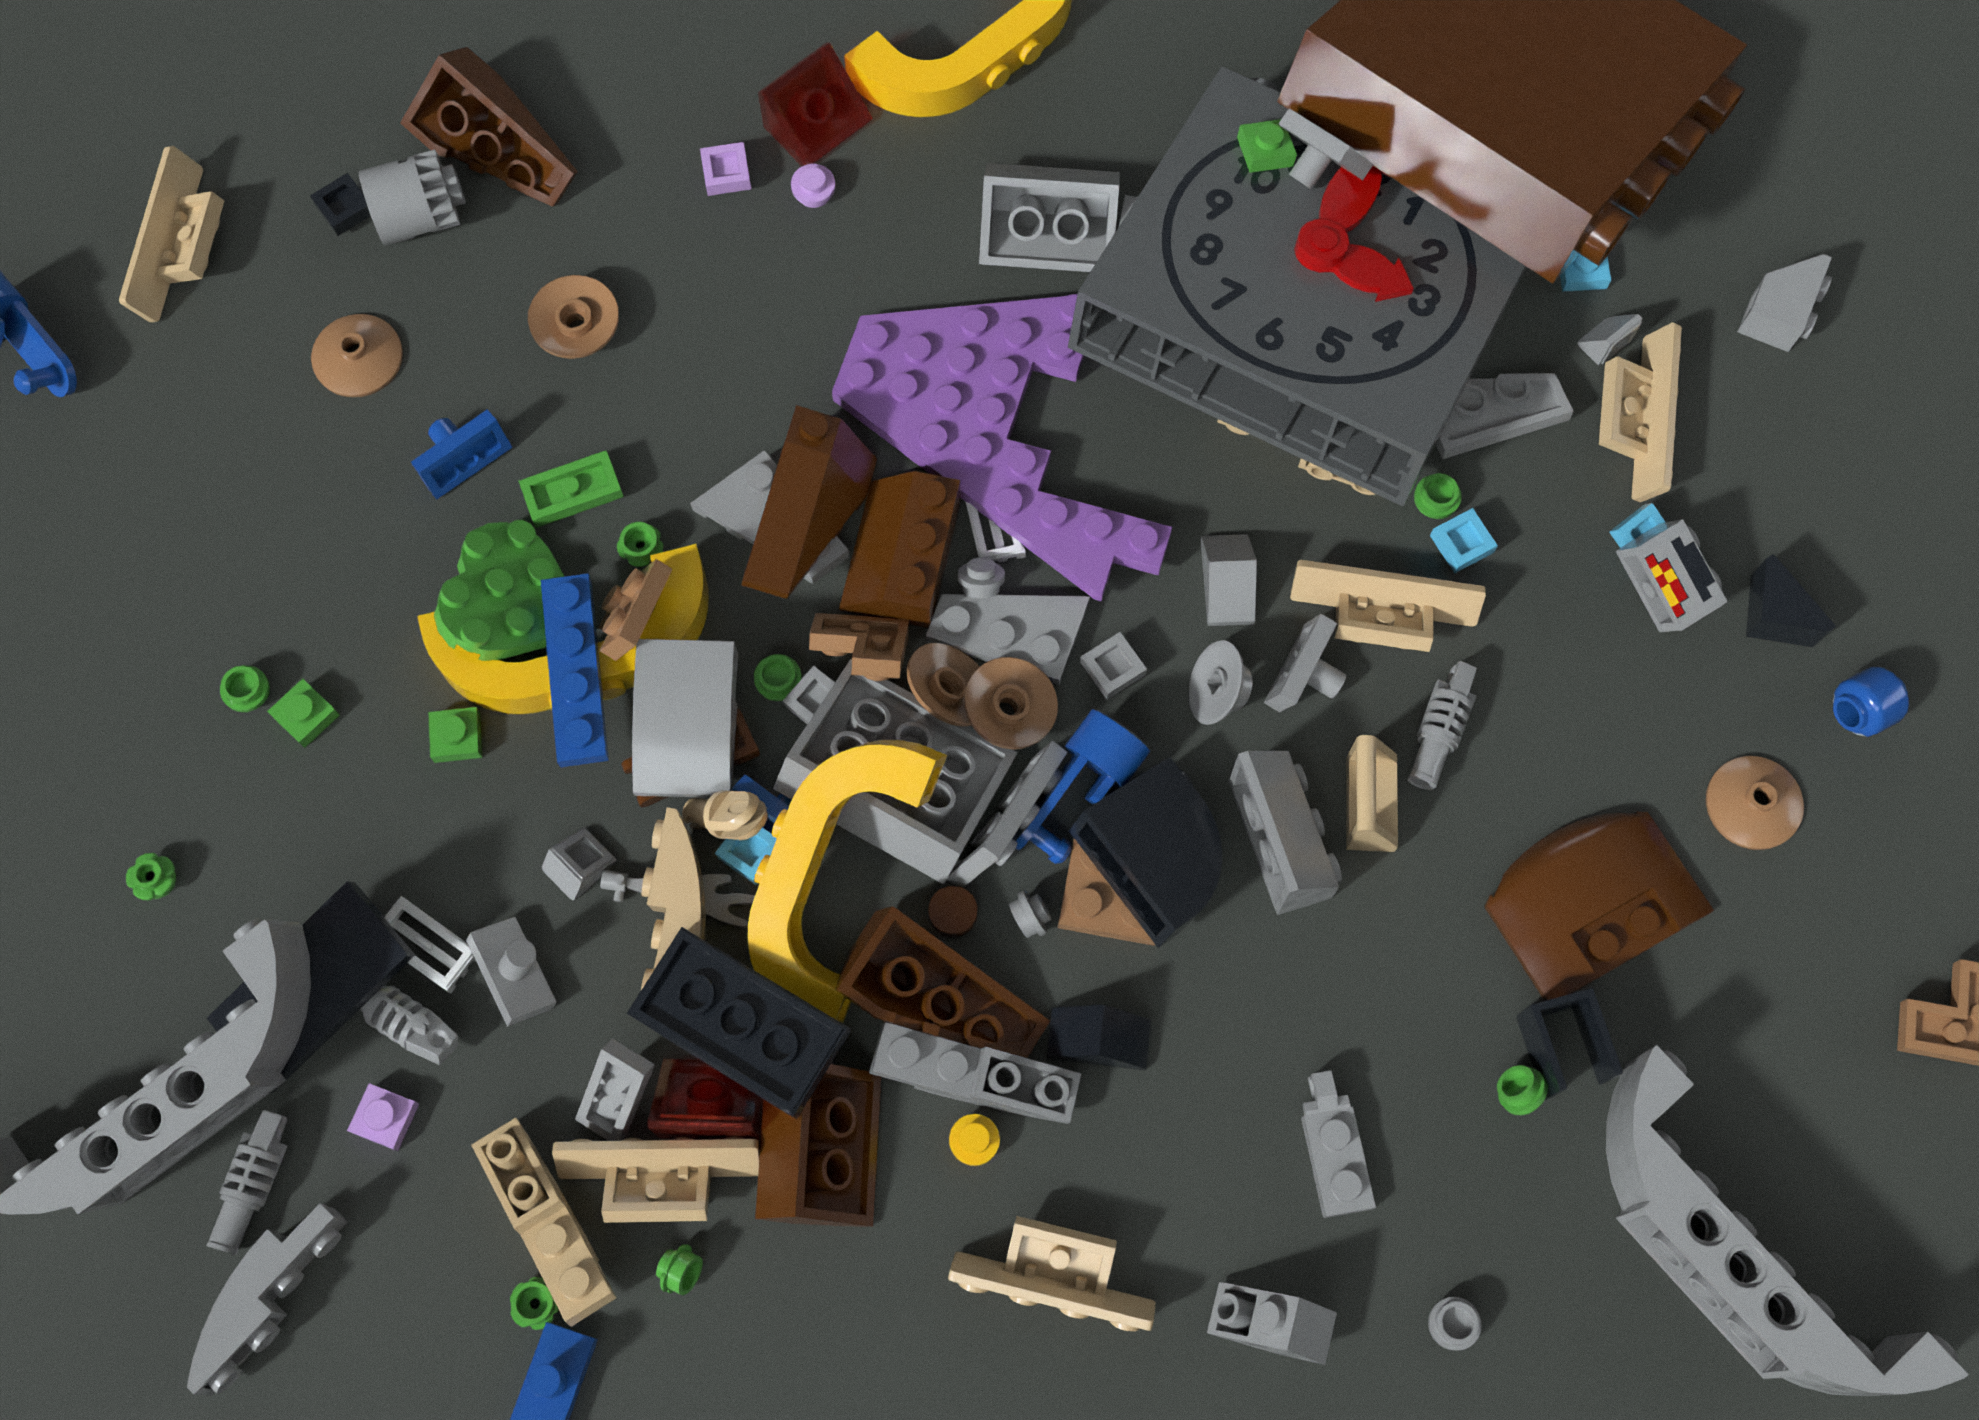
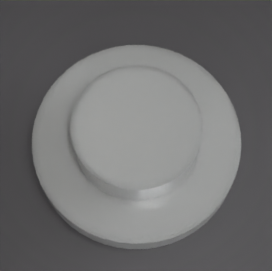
(981, 578)
(1030, 914)
(1454, 1323)

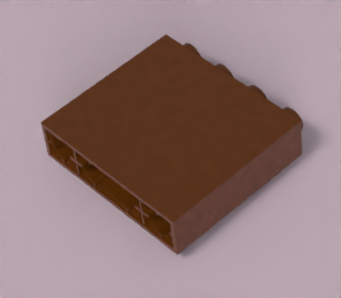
(1521, 113)

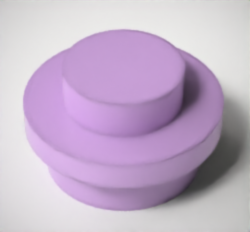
(813, 185)

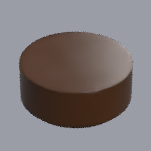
(953, 911)

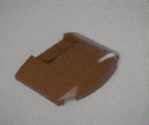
(1593, 900)

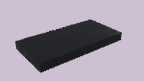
(350, 961)
(739, 1022)

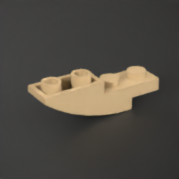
(674, 885)
(544, 1221)

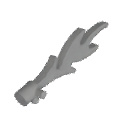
(716, 904)

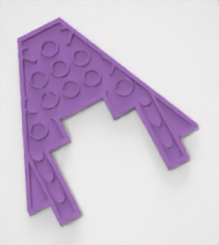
(948, 397)

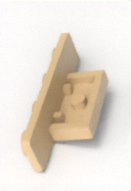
(172, 236)
(1641, 410)
(1386, 605)
(656, 1176)
(1056, 1270)

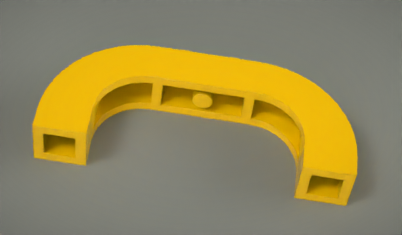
(955, 81)
(526, 684)
(803, 834)

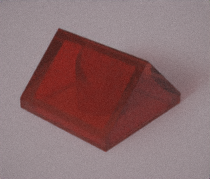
(813, 106)
(702, 1103)

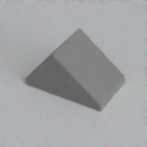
(1229, 579)

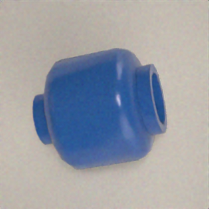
(1870, 701)

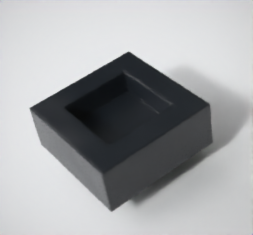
(341, 204)

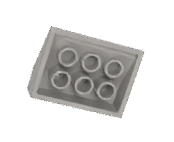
(871, 711)

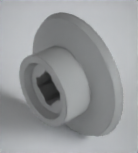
(1218, 683)

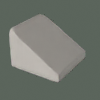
(1610, 337)
(577, 863)

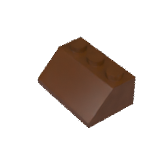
(902, 547)
(825, 1159)

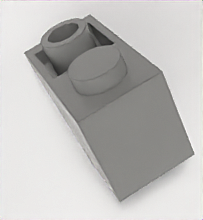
(1784, 303)
(1272, 1322)

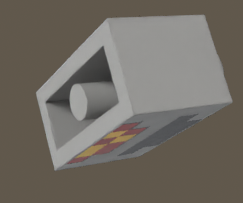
(1672, 576)

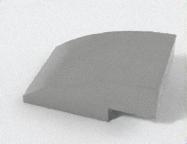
(684, 717)

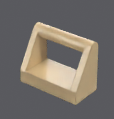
(1371, 796)

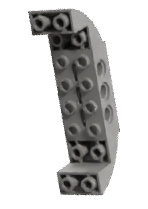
(182, 1101)
(1729, 1271)

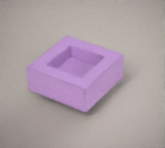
(725, 168)
(383, 1117)

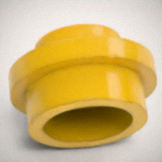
(974, 1139)

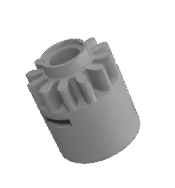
(412, 196)

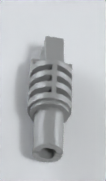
(1443, 724)
(410, 1024)
(248, 1181)

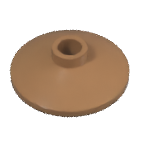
(571, 300)
(359, 371)
(939, 680)
(1022, 687)
(1740, 817)

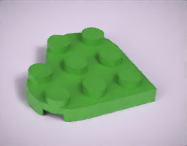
(498, 594)

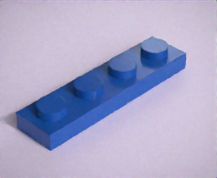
(574, 670)

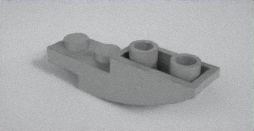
(975, 1074)
(245, 1310)

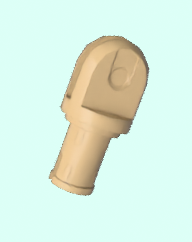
(727, 814)

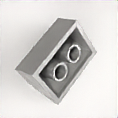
(1047, 216)
(1284, 829)

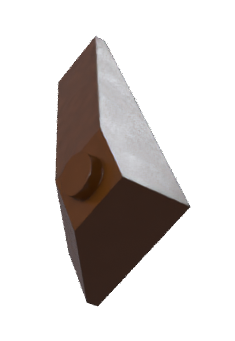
(479, 120)
(812, 495)
(924, 985)

